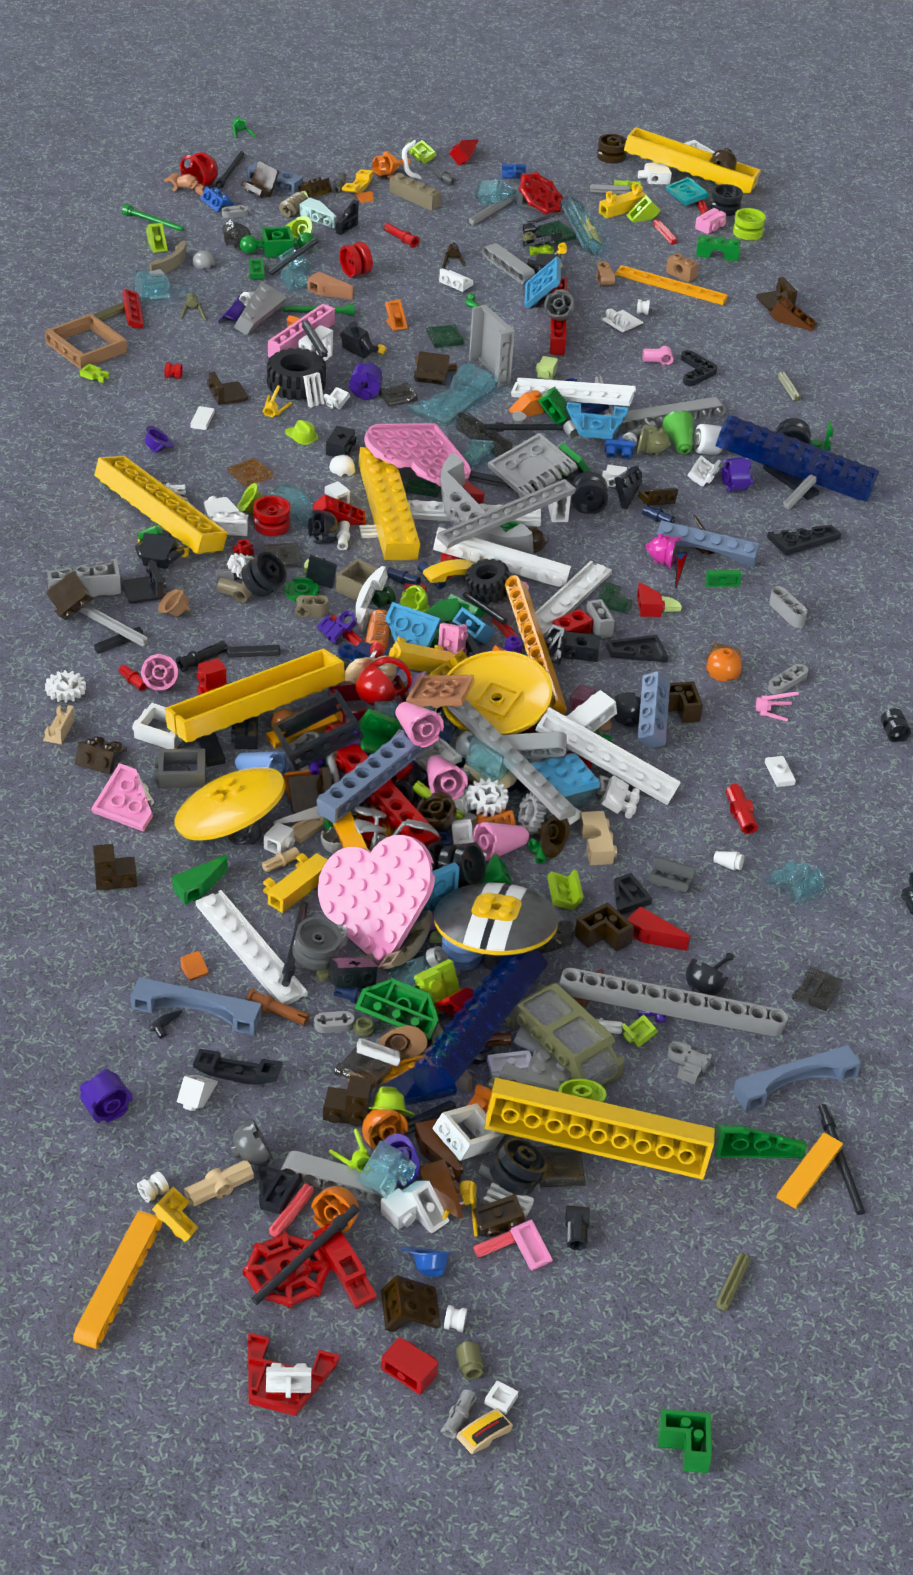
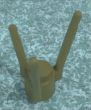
(192, 302)

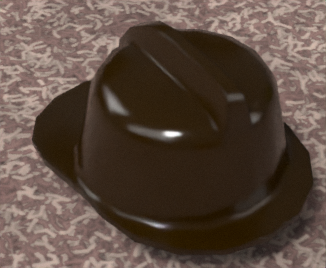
(539, 539)
(553, 835)

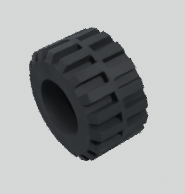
(487, 580)

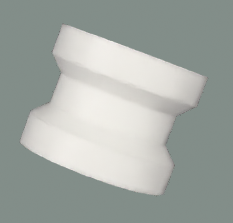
(643, 306)
(455, 1318)

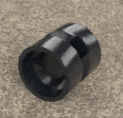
(895, 725)

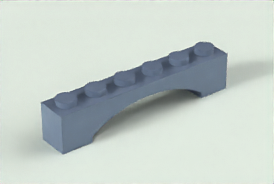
(740, 550)
(154, 995)
(836, 1064)

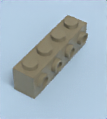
(415, 191)

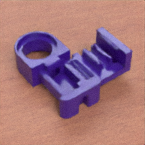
(336, 629)

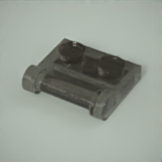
(398, 394)
(823, 992)
(365, 1066)

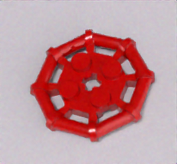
(537, 185)
(282, 1257)

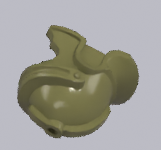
(653, 440)

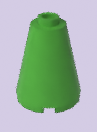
(680, 430)

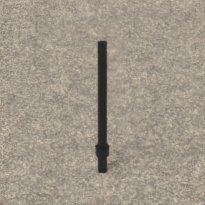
(221, 181)
(500, 426)
(289, 967)
(829, 1125)
(338, 1224)

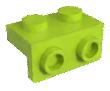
(422, 152)
(565, 890)

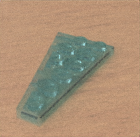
(444, 406)

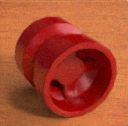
(173, 370)

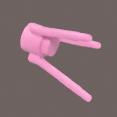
(764, 704)

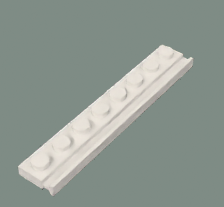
(578, 391)
(435, 511)
(517, 561)
(571, 594)
(610, 757)
(249, 947)

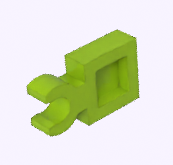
(542, 249)
(93, 372)

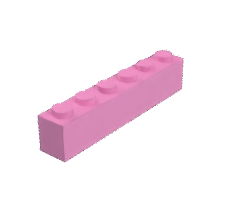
(290, 337)

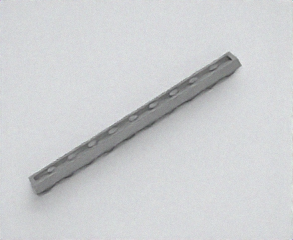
(505, 513)
(515, 761)

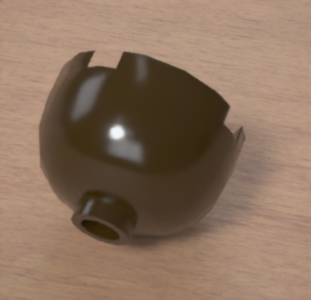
(724, 158)
(438, 810)

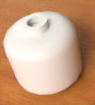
(705, 439)

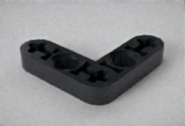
(702, 366)

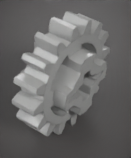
(531, 813)

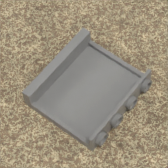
(492, 343)

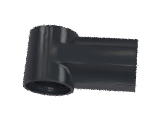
(577, 1222)

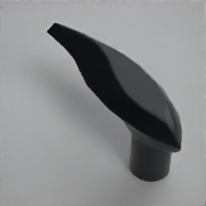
(164, 1020)

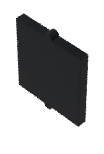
(321, 571)

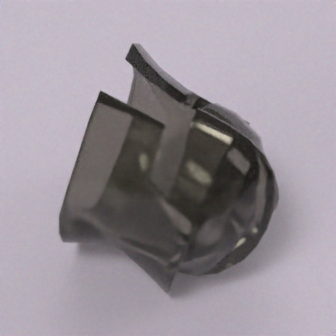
(234, 233)

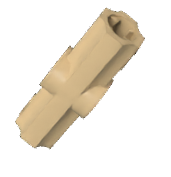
(218, 1183)

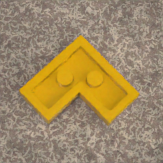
(170, 1210)

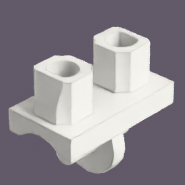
(288, 1379)

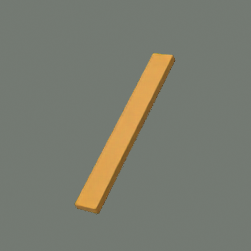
(672, 285)

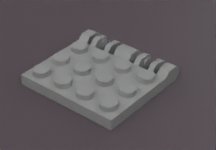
(531, 463)

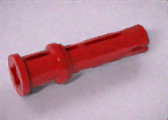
(406, 237)

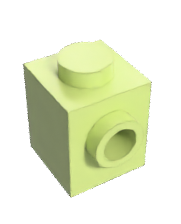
(547, 368)

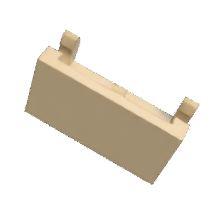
(61, 725)

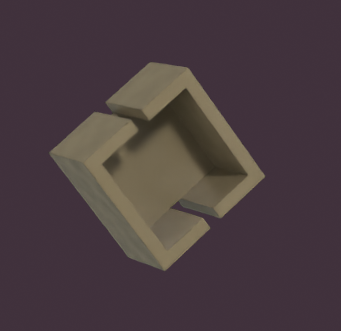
(351, 579)

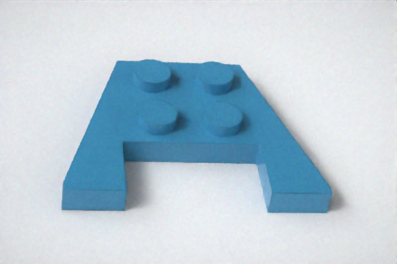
(596, 425)

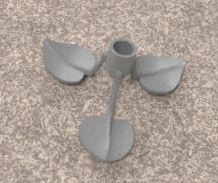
(365, 826)

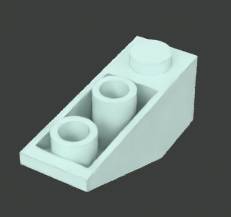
(317, 212)

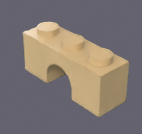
(599, 848)

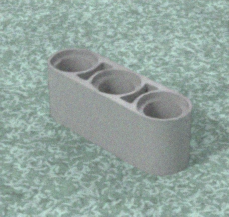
(788, 606)

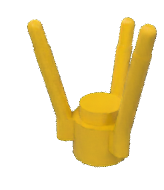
(271, 407)
(468, 1190)

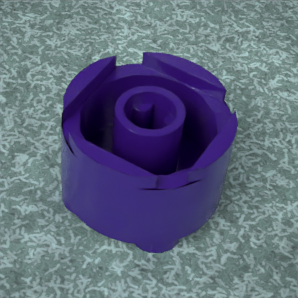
(366, 380)
(737, 474)
(105, 1096)

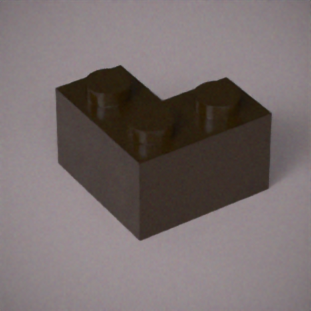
(685, 700)
(112, 871)
(604, 924)
(349, 1104)

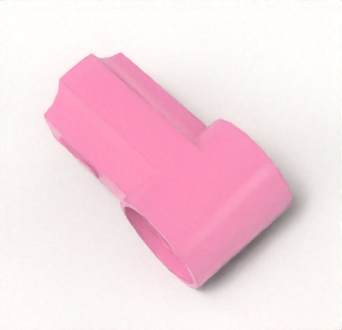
(658, 355)

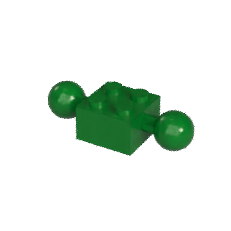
(274, 241)

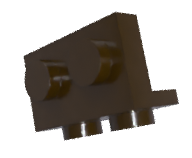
(317, 187)
(658, 496)
(499, 1215)

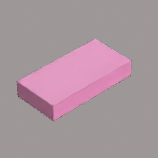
(531, 1245)

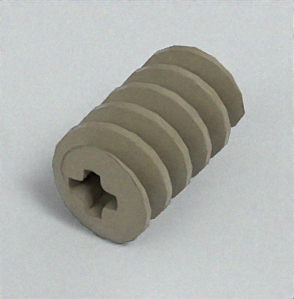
(291, 205)

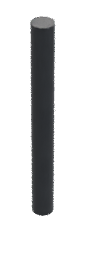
(293, 256)
(485, 608)

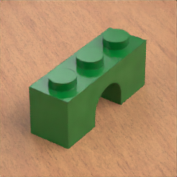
(729, 247)

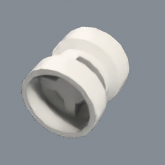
(152, 1187)

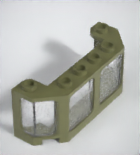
(568, 1034)

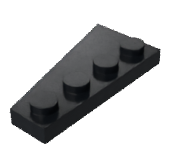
(803, 539)

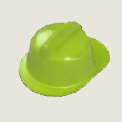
(300, 225)
(302, 432)
(249, 498)
(390, 1099)

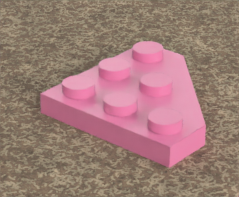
(124, 799)

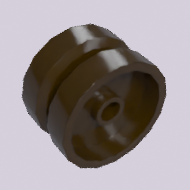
(611, 148)

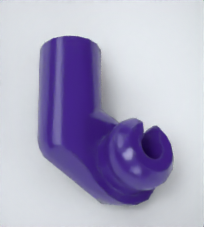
(314, 767)
(659, 1018)

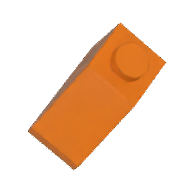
(528, 404)

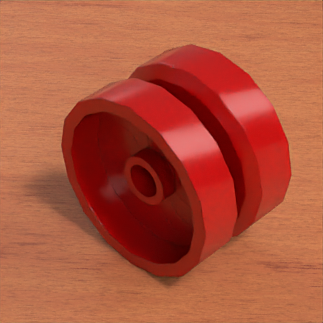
(355, 259)
(271, 515)

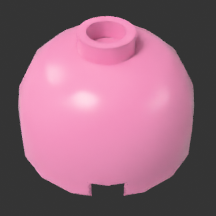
(159, 672)

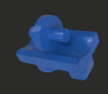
(513, 170)
(619, 446)

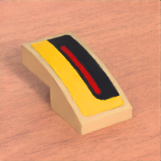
(483, 1430)

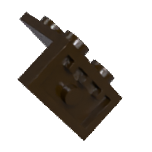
(783, 288)
(432, 368)
(411, 1301)

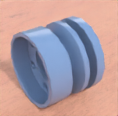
(462, 958)

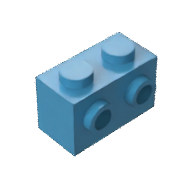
(475, 626)

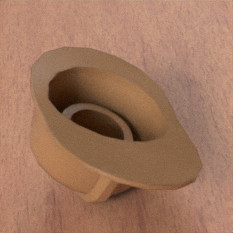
(174, 603)
(407, 1040)

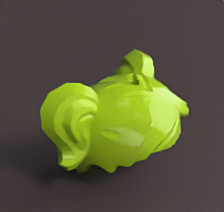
(415, 598)

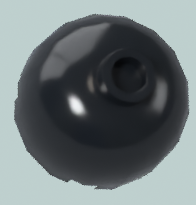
(323, 524)
(627, 708)
(704, 978)

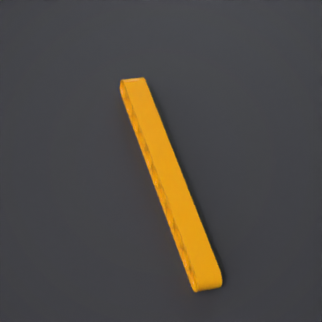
(533, 636)

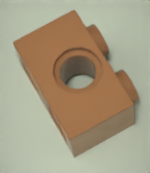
(682, 267)

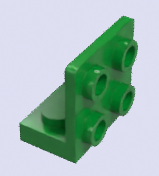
(377, 730)

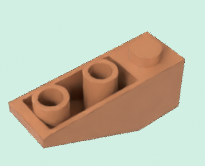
(328, 286)

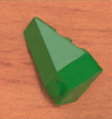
(748, 1142)

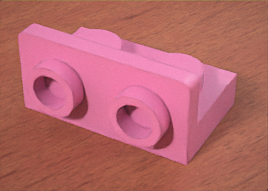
(453, 637)

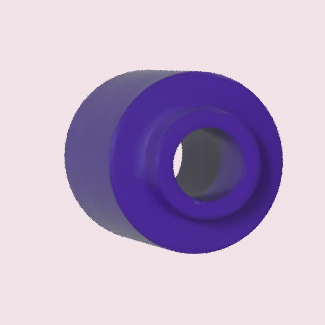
(514, 644)

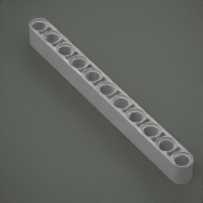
(699, 409)
(673, 1002)

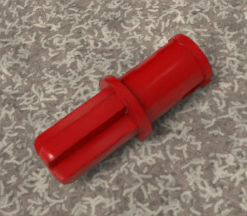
(132, 677)

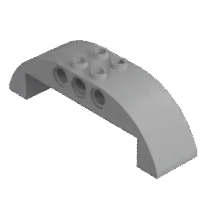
(461, 507)

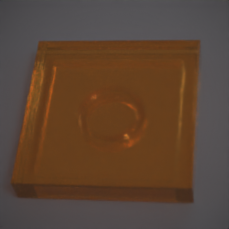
(250, 472)

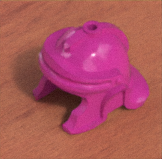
(662, 548)

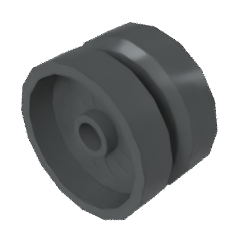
(316, 942)

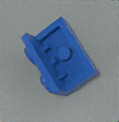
(215, 198)

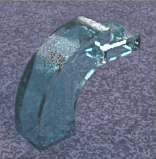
(300, 502)

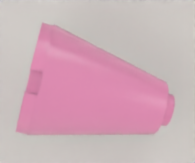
(419, 723)
(445, 777)
(499, 838)

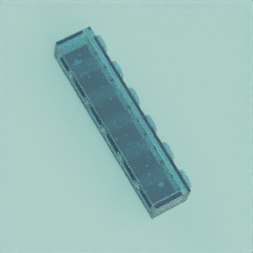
(583, 226)

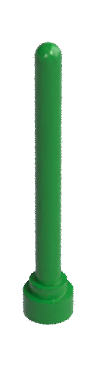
(129, 210)
(348, 309)

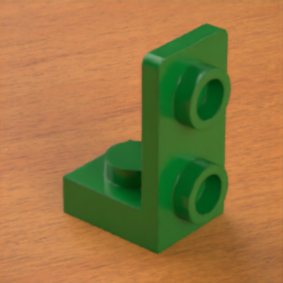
(827, 444)

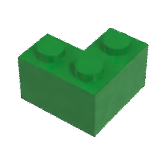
(688, 1432)

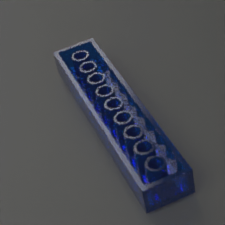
(797, 458)
(477, 1021)

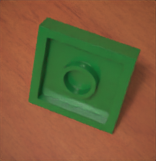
(582, 466)

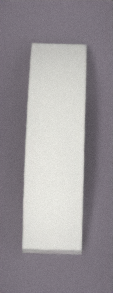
(374, 582)

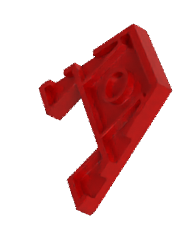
(277, 1401)

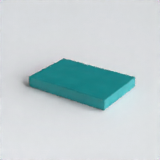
(687, 191)

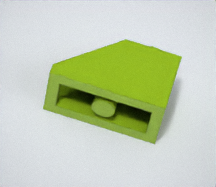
(644, 210)
(156, 237)

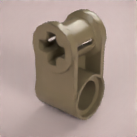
(313, 606)

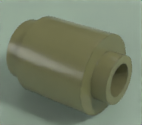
(470, 1360)

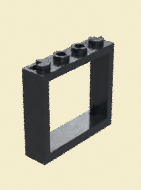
(323, 744)

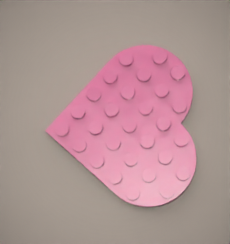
(414, 446)
(377, 892)

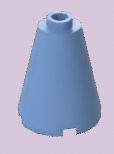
(271, 759)

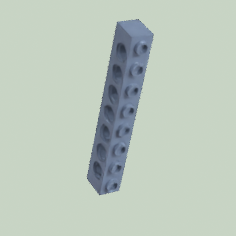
(367, 777)

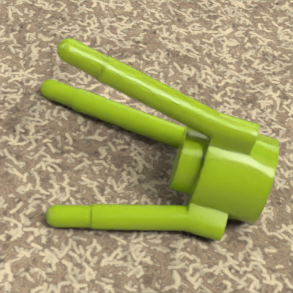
(359, 1157)

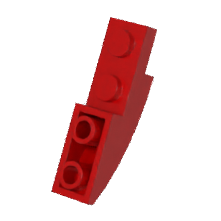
(347, 1268)

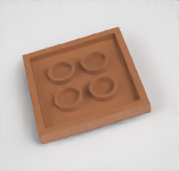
(441, 690)

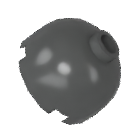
(560, 305)
(250, 1143)

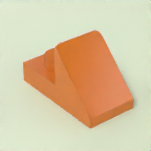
(396, 315)

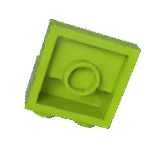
(438, 981)

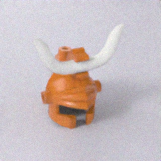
(388, 164)

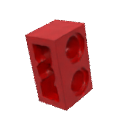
(575, 622)

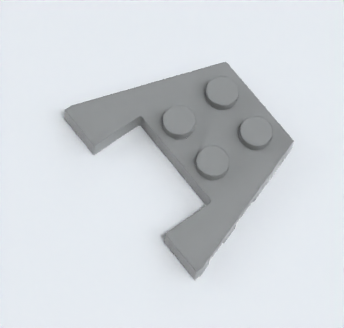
(543, 1069)

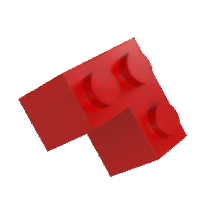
(211, 675)

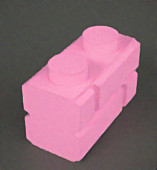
(710, 221)

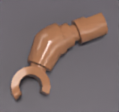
(187, 181)

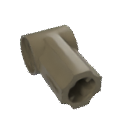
(237, 590)

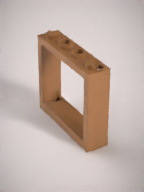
(56, 335)

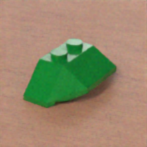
(399, 1006)

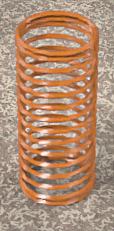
(371, 625)

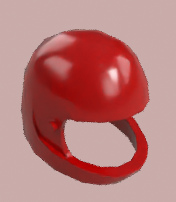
(202, 167)
(376, 686)

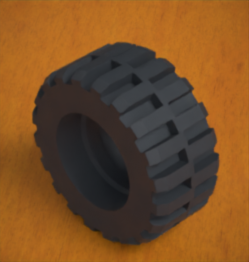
(289, 367)

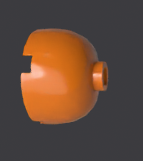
(724, 665)
(381, 1124)
(331, 1203)

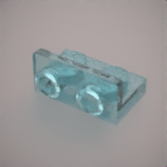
(298, 263)
(293, 277)

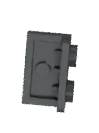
(672, 875)

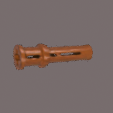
(269, 1003)

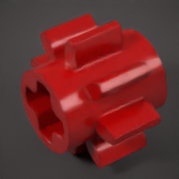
(243, 546)

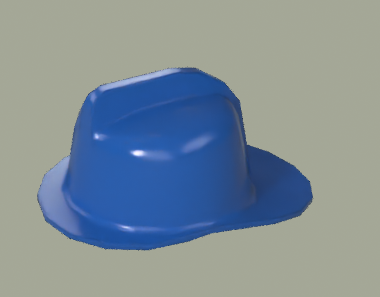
(429, 1261)

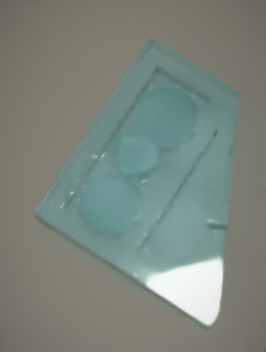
(477, 450)

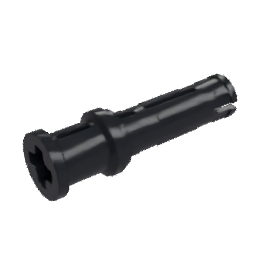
(194, 658)

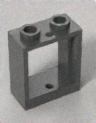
(180, 779)

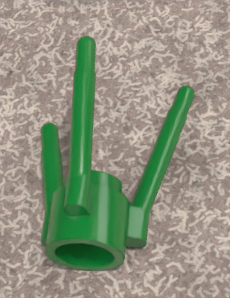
(239, 124)

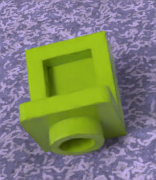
(639, 1031)

